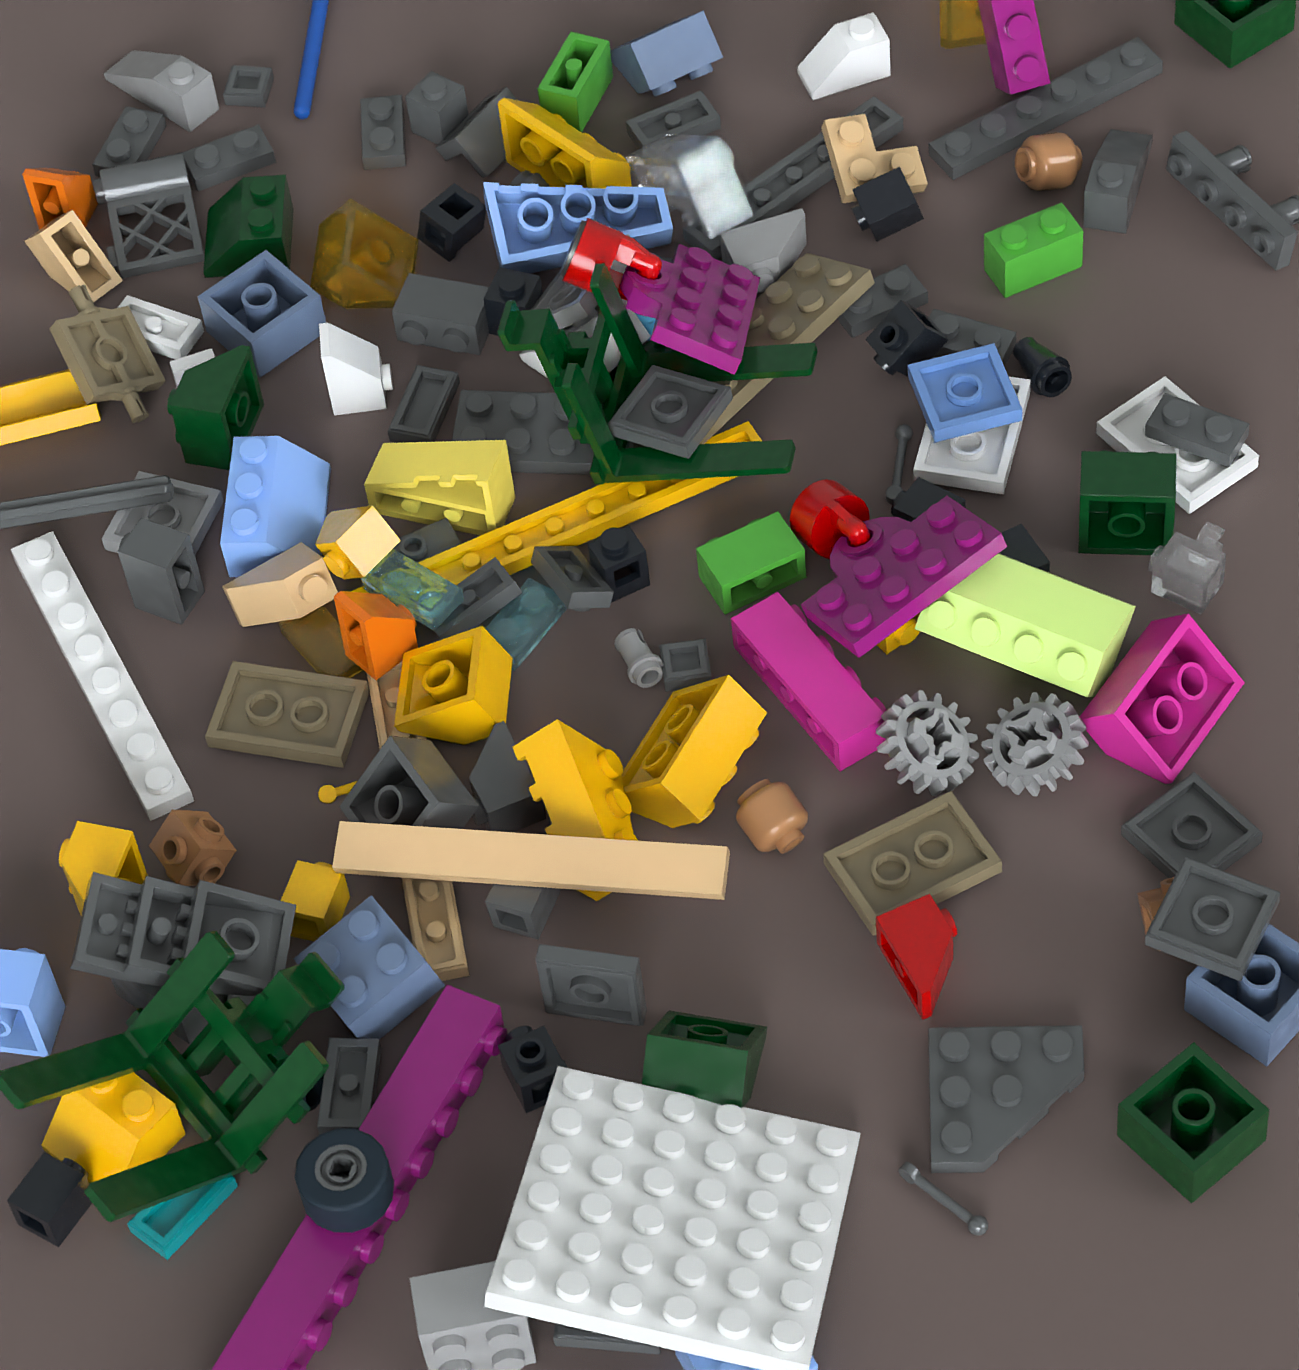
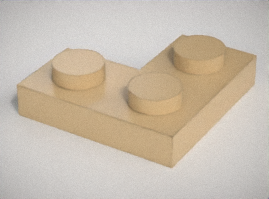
(857, 161)

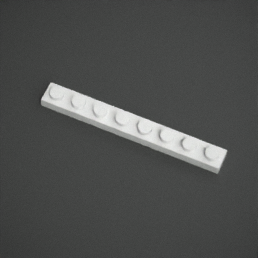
(102, 676)

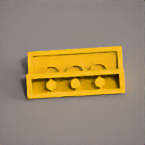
(43, 407)

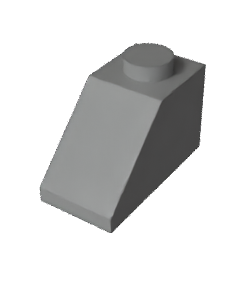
(766, 246)

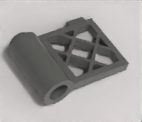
(148, 189)

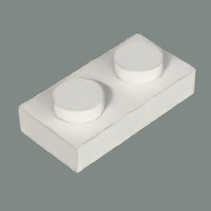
(165, 329)

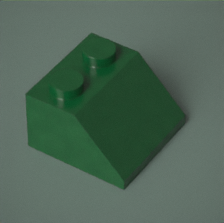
(246, 222)
(214, 406)
(704, 1057)

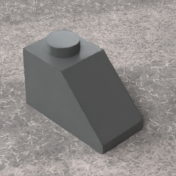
(501, 786)

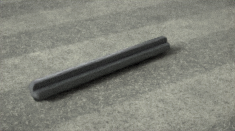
(86, 501)

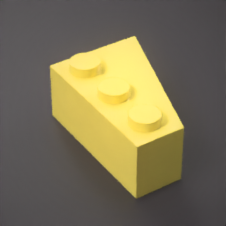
(443, 480)

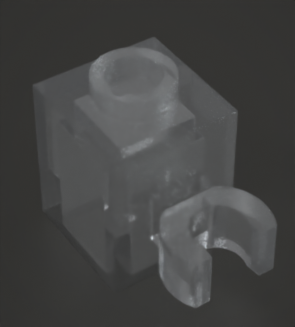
(1189, 569)

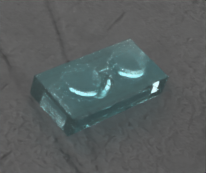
(415, 587)
(526, 620)

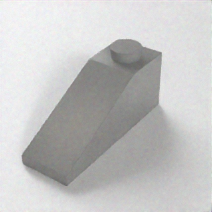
(167, 85)

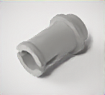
(643, 666)

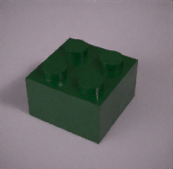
(1235, 27)
(1126, 502)
(1192, 1122)

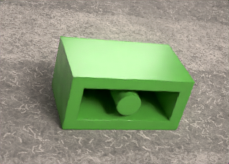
(577, 79)
(1033, 250)
(751, 562)

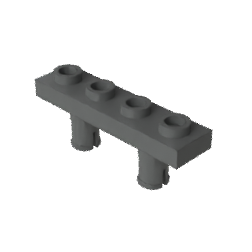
(1217, 187)

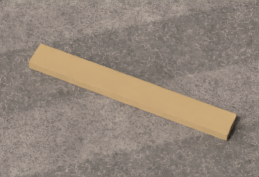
(532, 860)
(428, 902)

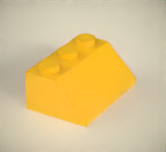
(556, 150)
(691, 751)

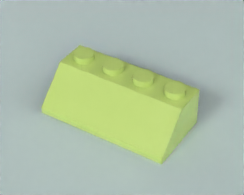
(1033, 623)

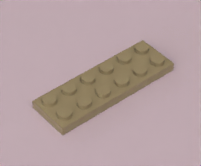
(796, 312)

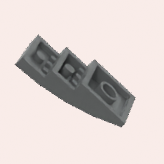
(143, 928)

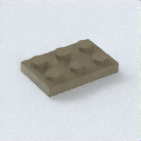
(287, 714)
(910, 856)

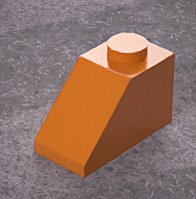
(58, 192)
(374, 631)

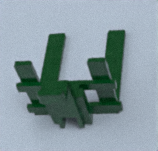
(583, 384)
(245, 1107)

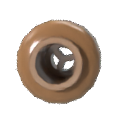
(1048, 161)
(771, 816)

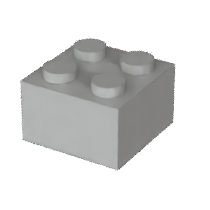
(460, 1331)

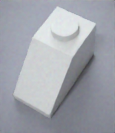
(847, 57)
(353, 371)

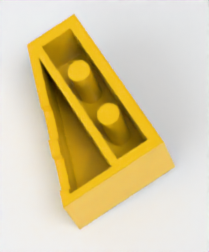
(578, 785)

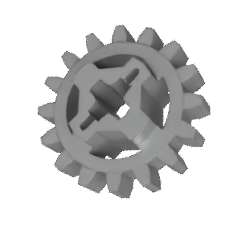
(927, 743)
(1035, 744)

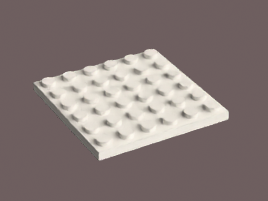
(676, 1222)

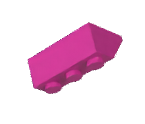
(1162, 698)

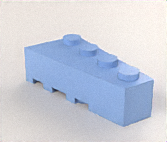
(537, 223)

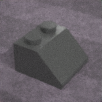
(409, 787)

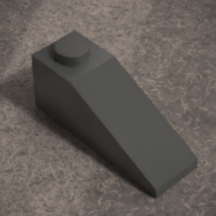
(1115, 180)

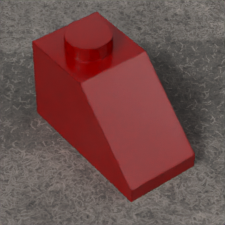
(918, 949)

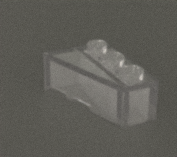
(695, 179)

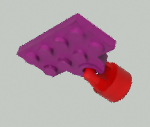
(696, 299)
(884, 565)

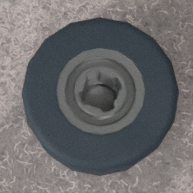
(340, 1199)

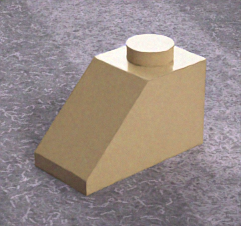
(73, 256)
(281, 588)

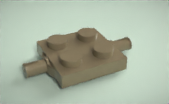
(107, 354)

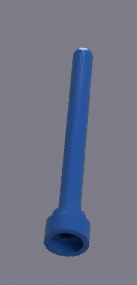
(310, 58)

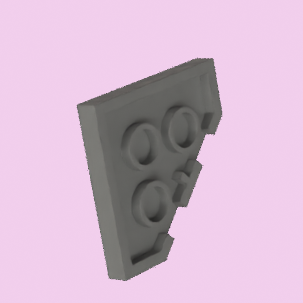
(995, 1088)

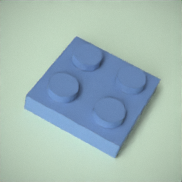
(964, 392)

